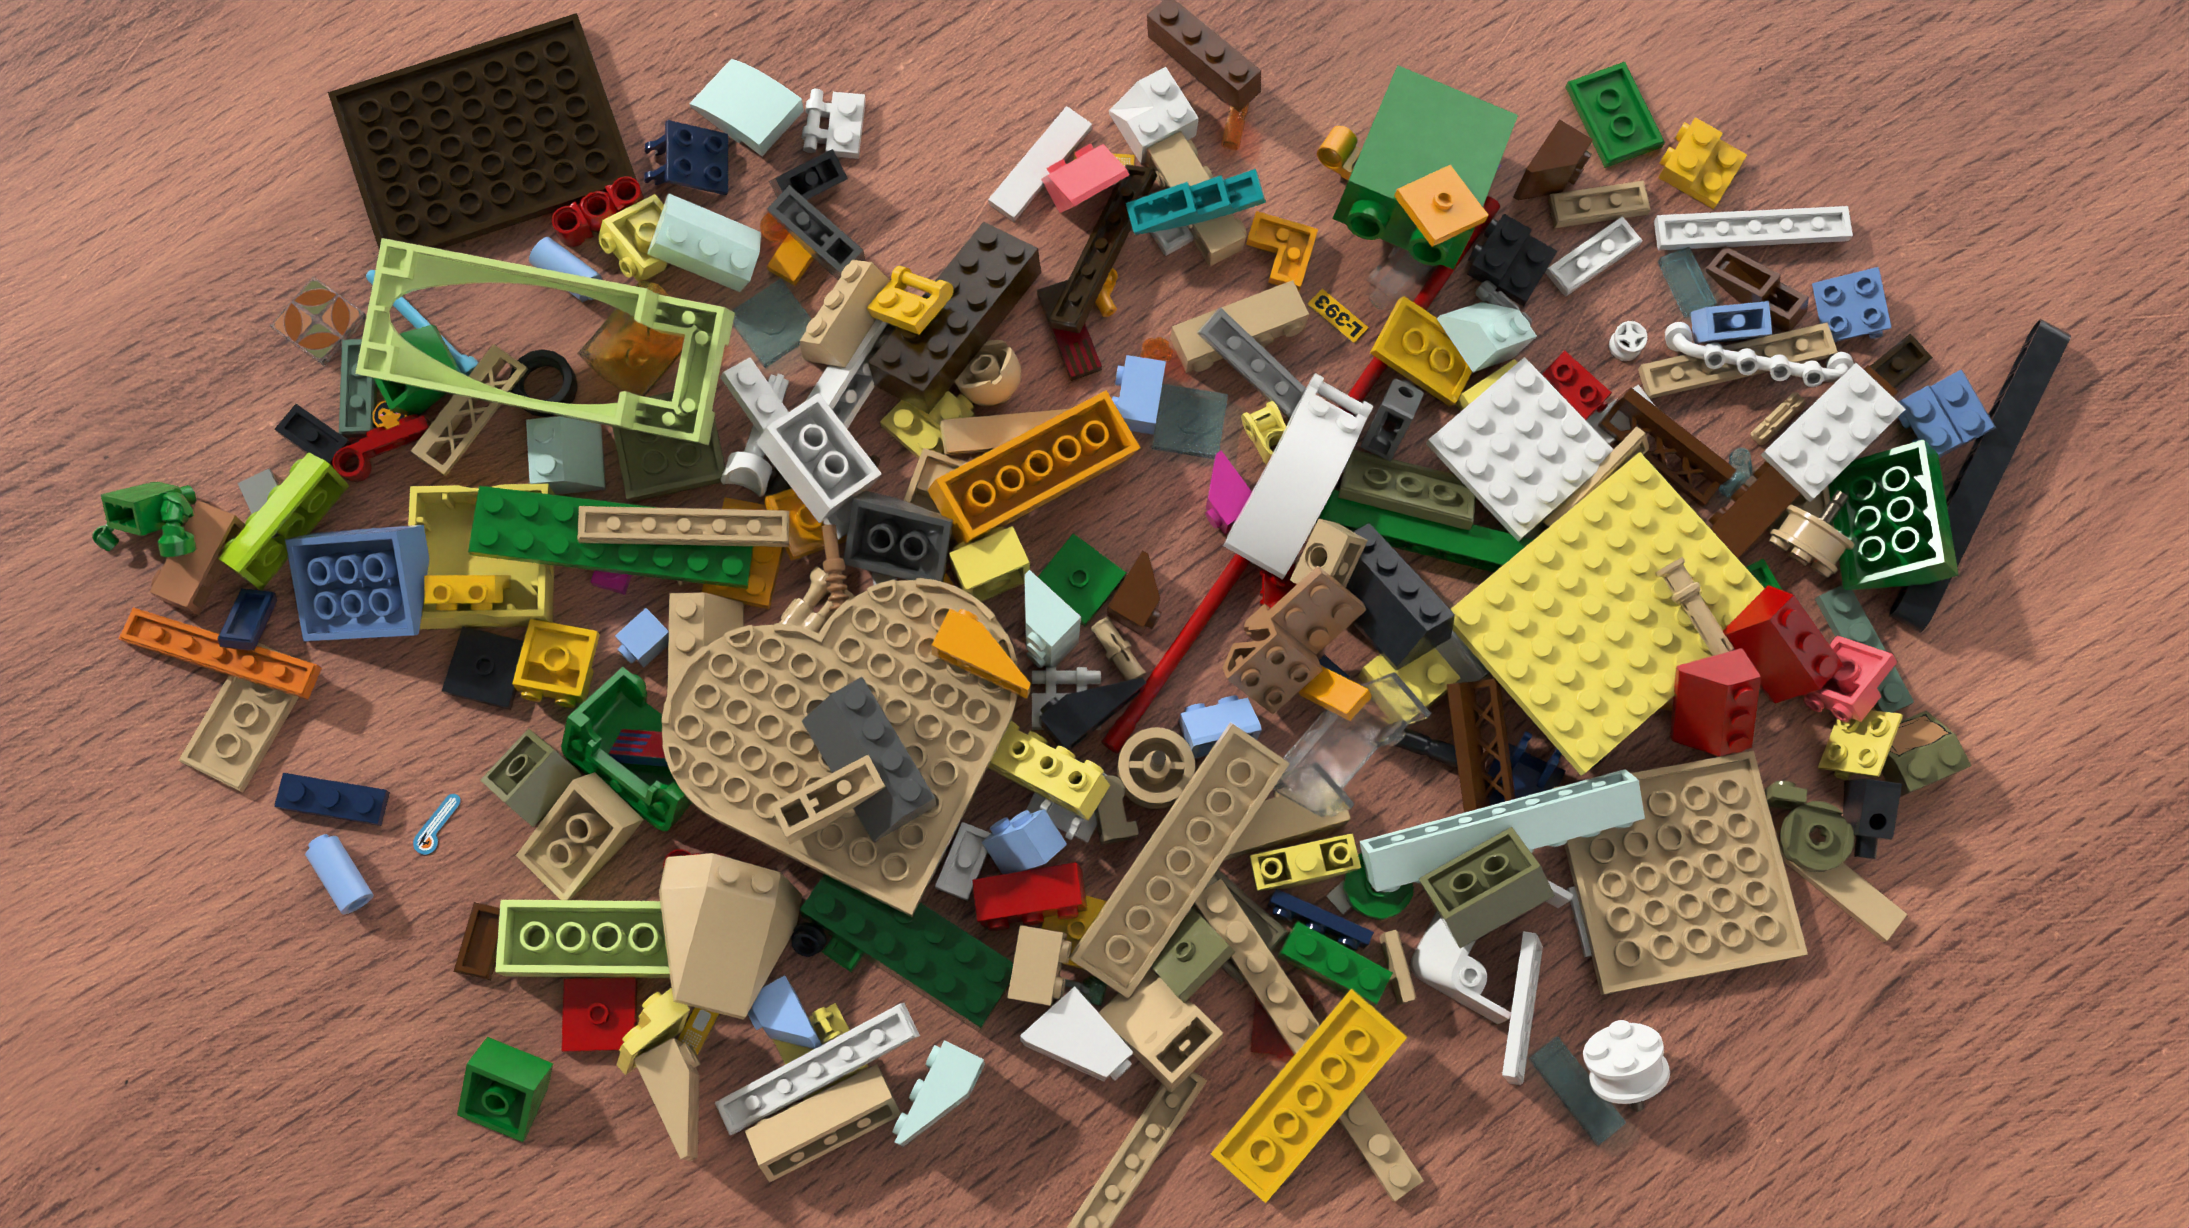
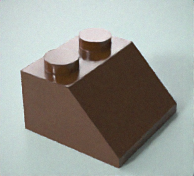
(1556, 163)

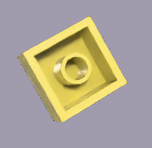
(990, 564)
(1424, 676)

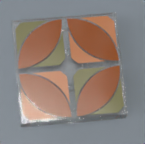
(318, 321)

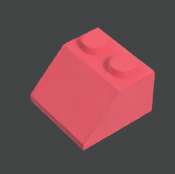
(1083, 177)

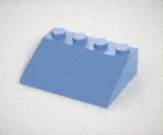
(359, 582)

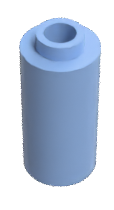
(552, 256)
(338, 873)

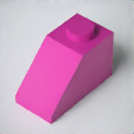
(1226, 494)

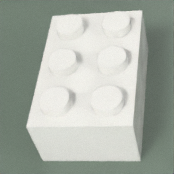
(818, 457)

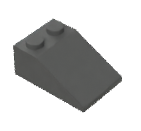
(897, 538)

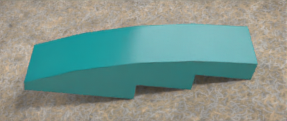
(1195, 203)

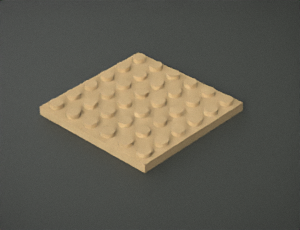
(1690, 883)

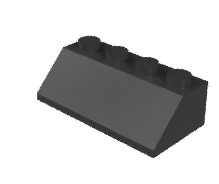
(853, 726)

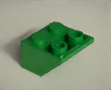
(412, 399)

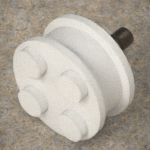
(1626, 1063)

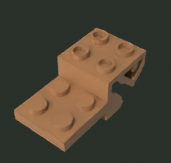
(1289, 638)

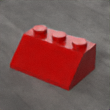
(1783, 645)
(1716, 703)

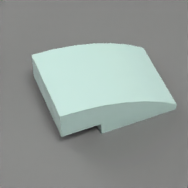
(748, 105)

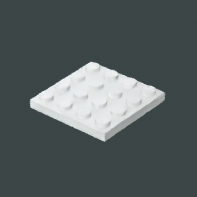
(1520, 448)

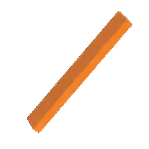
(203, 649)

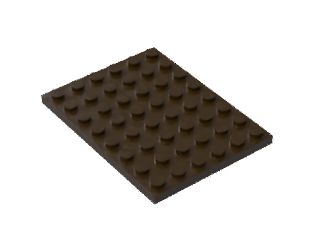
(481, 136)

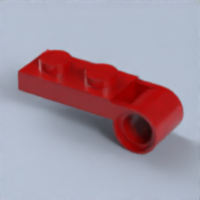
(378, 442)

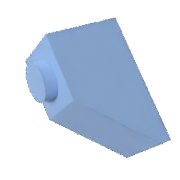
(782, 1015)

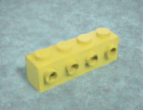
(1050, 771)

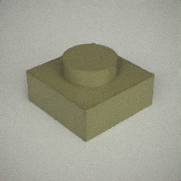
(1785, 795)

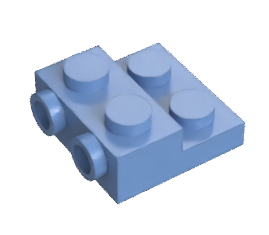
(1946, 414)

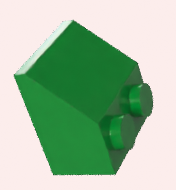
(504, 1088)

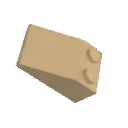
(579, 835)
(674, 1088)

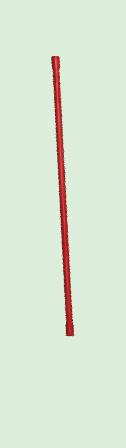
(1126, 723)

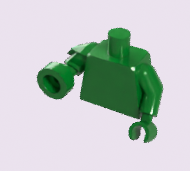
(146, 510)

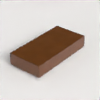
(479, 943)

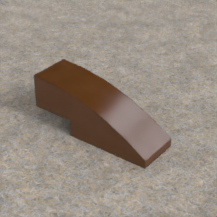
(1753, 283)

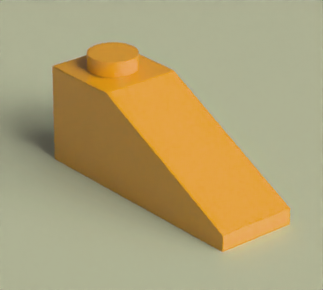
(972, 648)

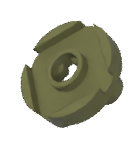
(1832, 825)

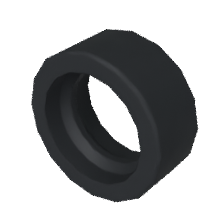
(543, 358)

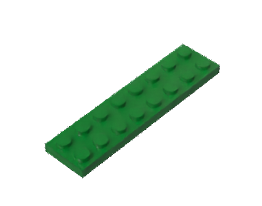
(545, 531)

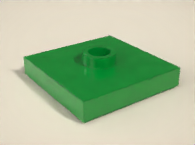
(1082, 577)

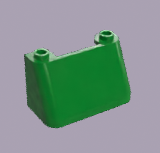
(593, 731)

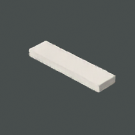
(1025, 179)

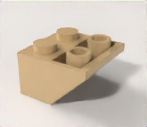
(1039, 965)

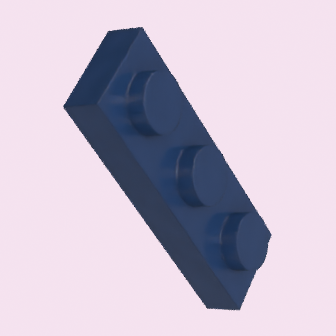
(332, 799)
(1320, 920)

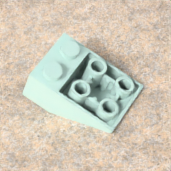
(946, 1086)

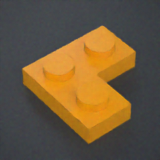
(1290, 242)

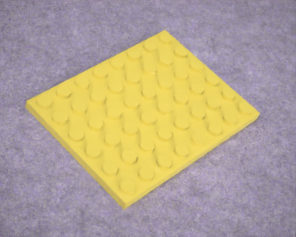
(1586, 623)

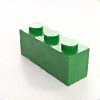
(1334, 963)

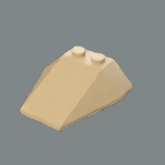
(724, 929)

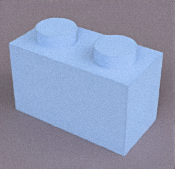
(1731, 322)
(1139, 392)
(1023, 841)

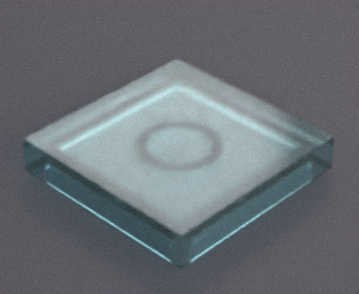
(771, 323)
(1189, 421)

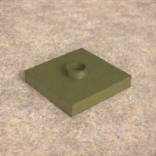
(1191, 956)

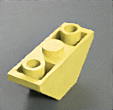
(1305, 863)

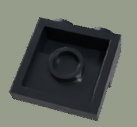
(1511, 259)

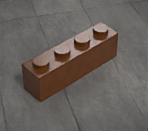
(1204, 53)

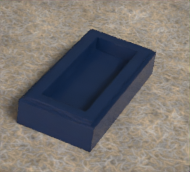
(247, 619)

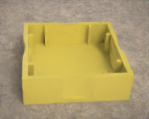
(448, 523)

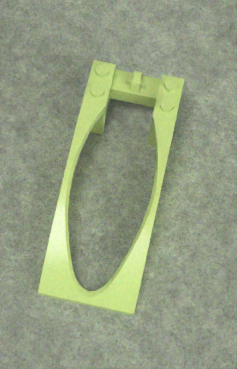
(414, 267)

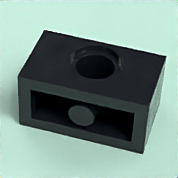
(811, 176)

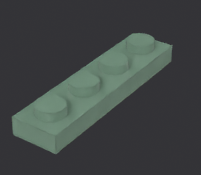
(1849, 621)

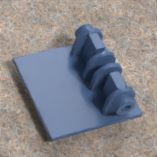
(1853, 305)

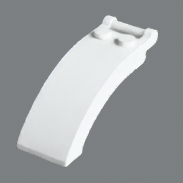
(1298, 478)

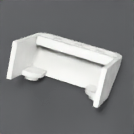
(1454, 973)

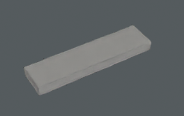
(1252, 361)

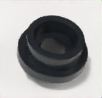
(808, 939)

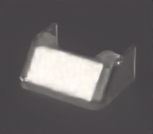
(1337, 748)

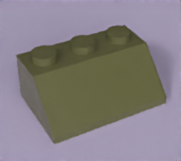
(1487, 887)

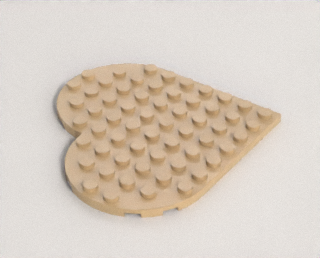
(742, 744)

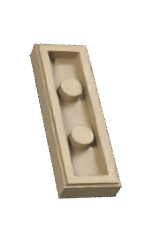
(1599, 204)

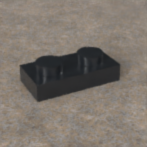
(311, 434)

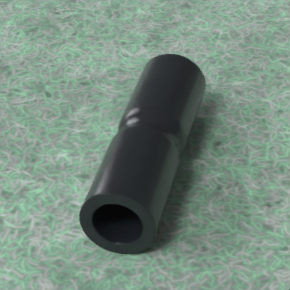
(1433, 748)

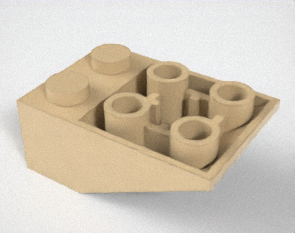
(1162, 1030)

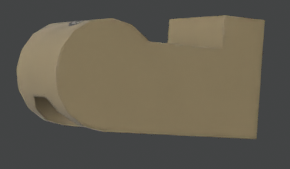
(1111, 815)

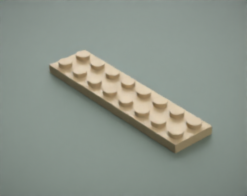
(1179, 860)

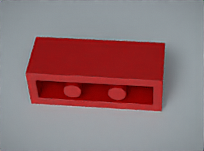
(1030, 896)

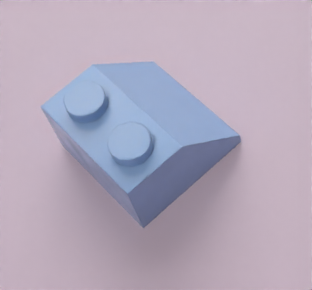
(1204, 725)

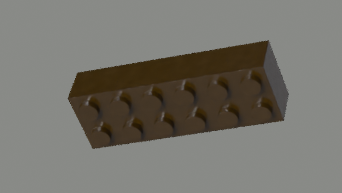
(987, 283)

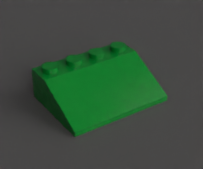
(1895, 519)

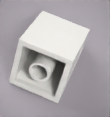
(1079, 1038)

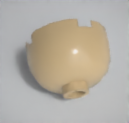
(991, 375)

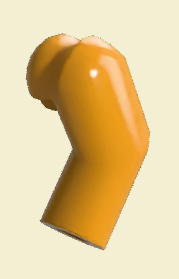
(1104, 301)

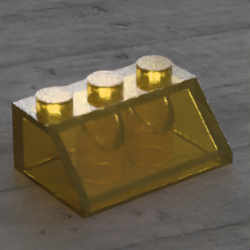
(630, 352)

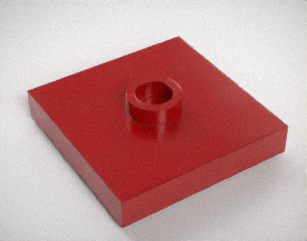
(598, 1013)

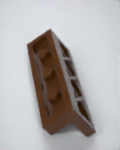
(1676, 439)
(1470, 744)

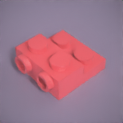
(1854, 687)

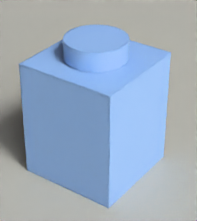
(642, 638)

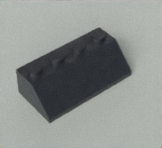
(1401, 609)

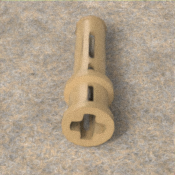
(1687, 594)

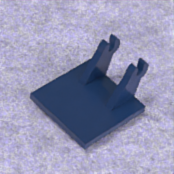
(693, 158)
(1529, 772)

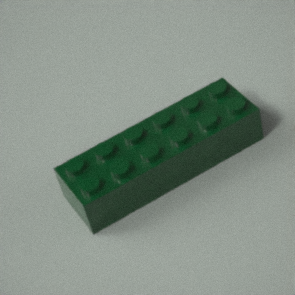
(917, 950)

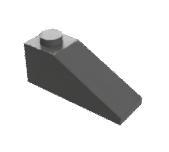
(815, 232)

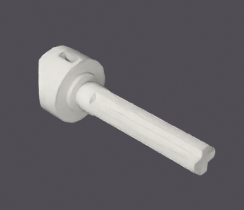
(749, 467)

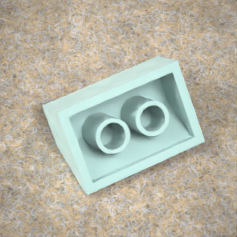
(705, 243)
(1049, 624)

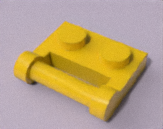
(907, 309)

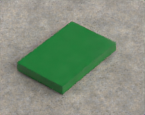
(1615, 114)

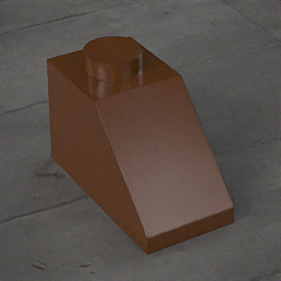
(1137, 598)

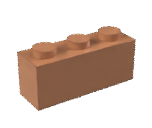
(190, 578)

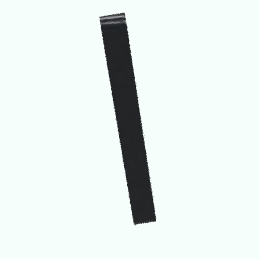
(1988, 461)

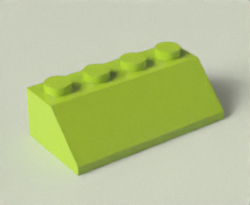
(291, 511)

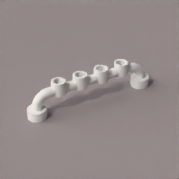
(1679, 338)

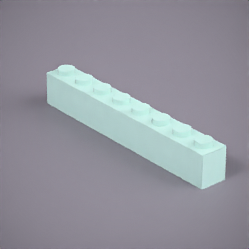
(1538, 820)

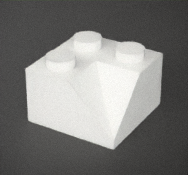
(1153, 112)

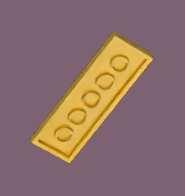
(1308, 1095)

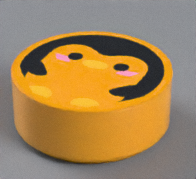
(384, 417)

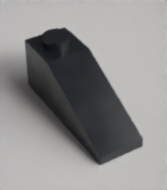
(1082, 712)

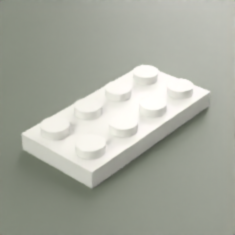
(1833, 432)

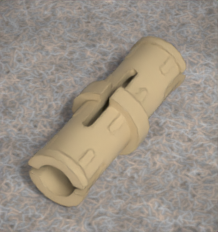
(1117, 649)

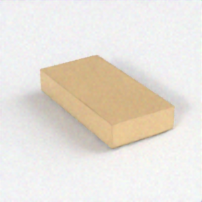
(1398, 965)

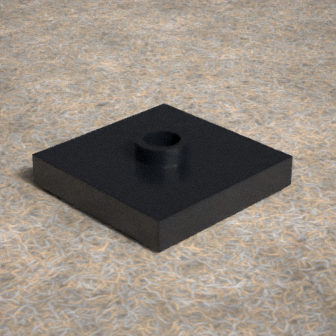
(483, 668)

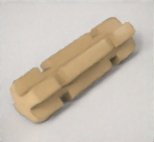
(1778, 418)

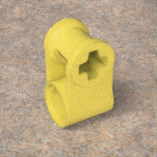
(1264, 428)

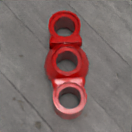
(583, 214)

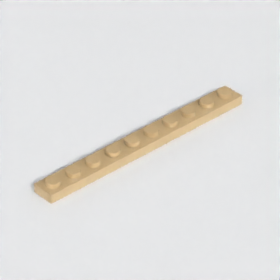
(1296, 1026)

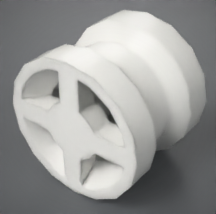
(1632, 334)

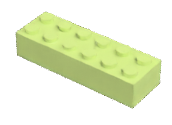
(581, 939)

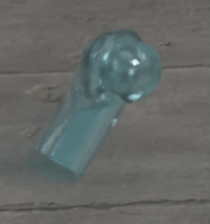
(1740, 460)

